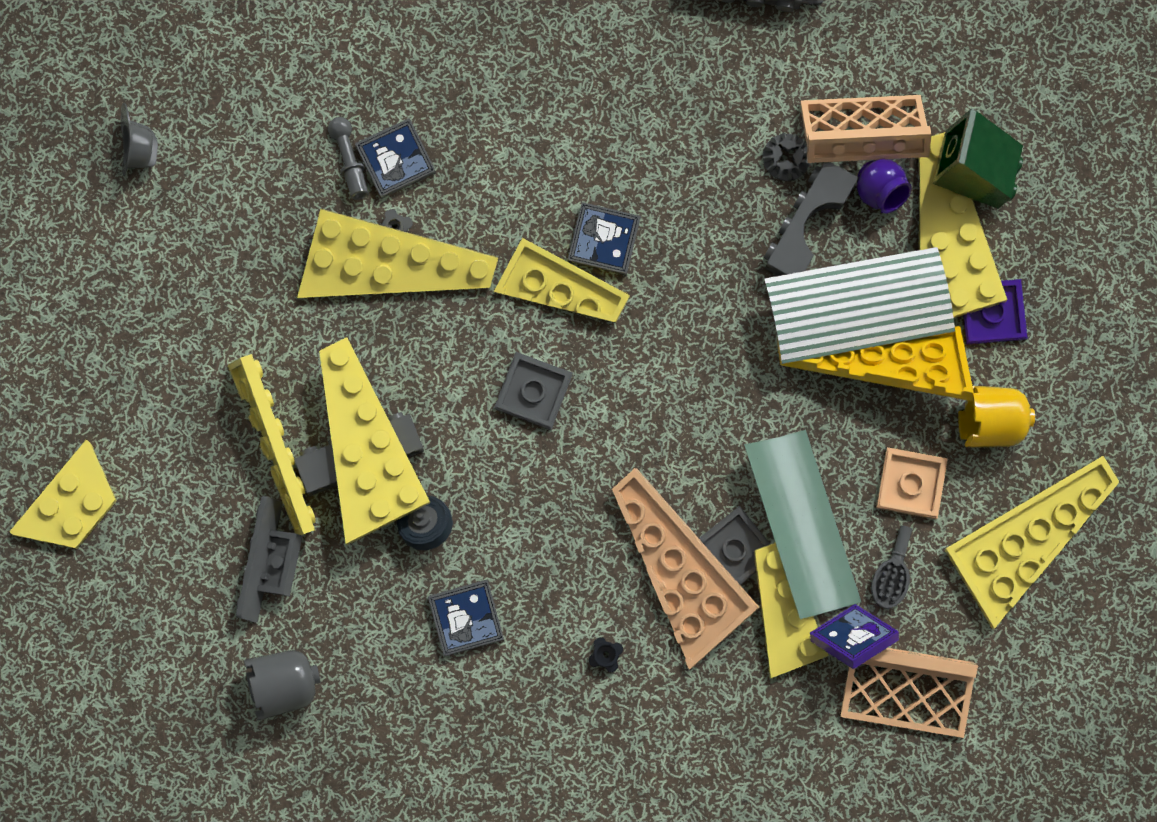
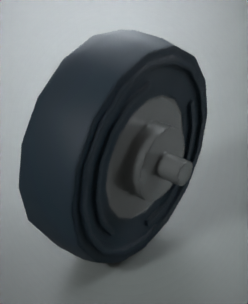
(426, 526)

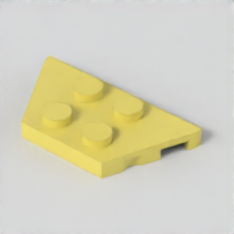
(70, 503)

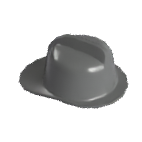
(138, 143)

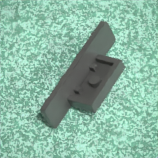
(270, 560)

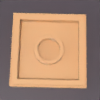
(911, 483)

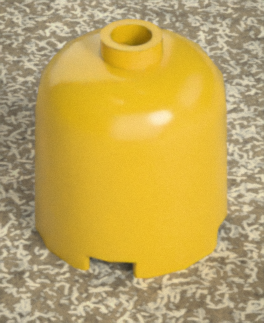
(995, 417)

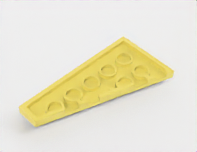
(370, 258)

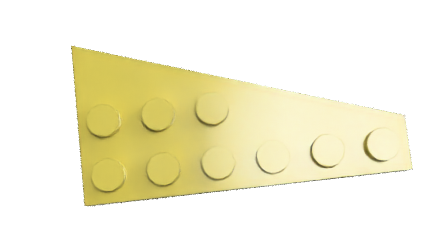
(954, 227)
(370, 463)
(1018, 546)

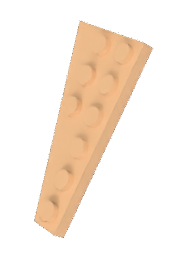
(688, 579)

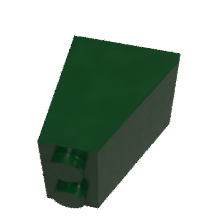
(979, 160)

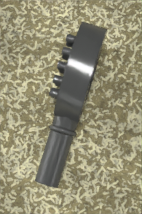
(892, 576)

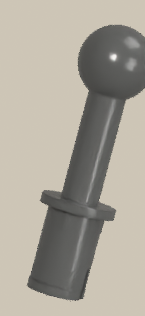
(340, 130)

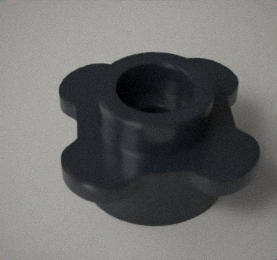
(610, 662)

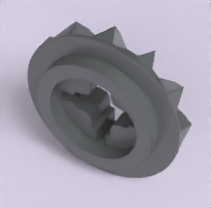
(785, 170)

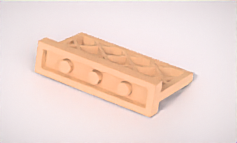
(865, 142)
(920, 664)

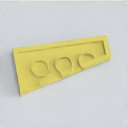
(551, 281)
(785, 633)

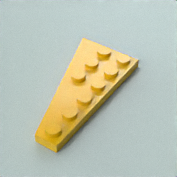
(922, 364)

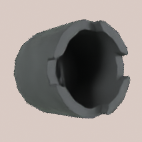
(281, 682)

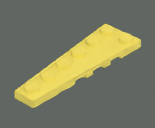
(247, 378)

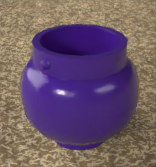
(883, 185)

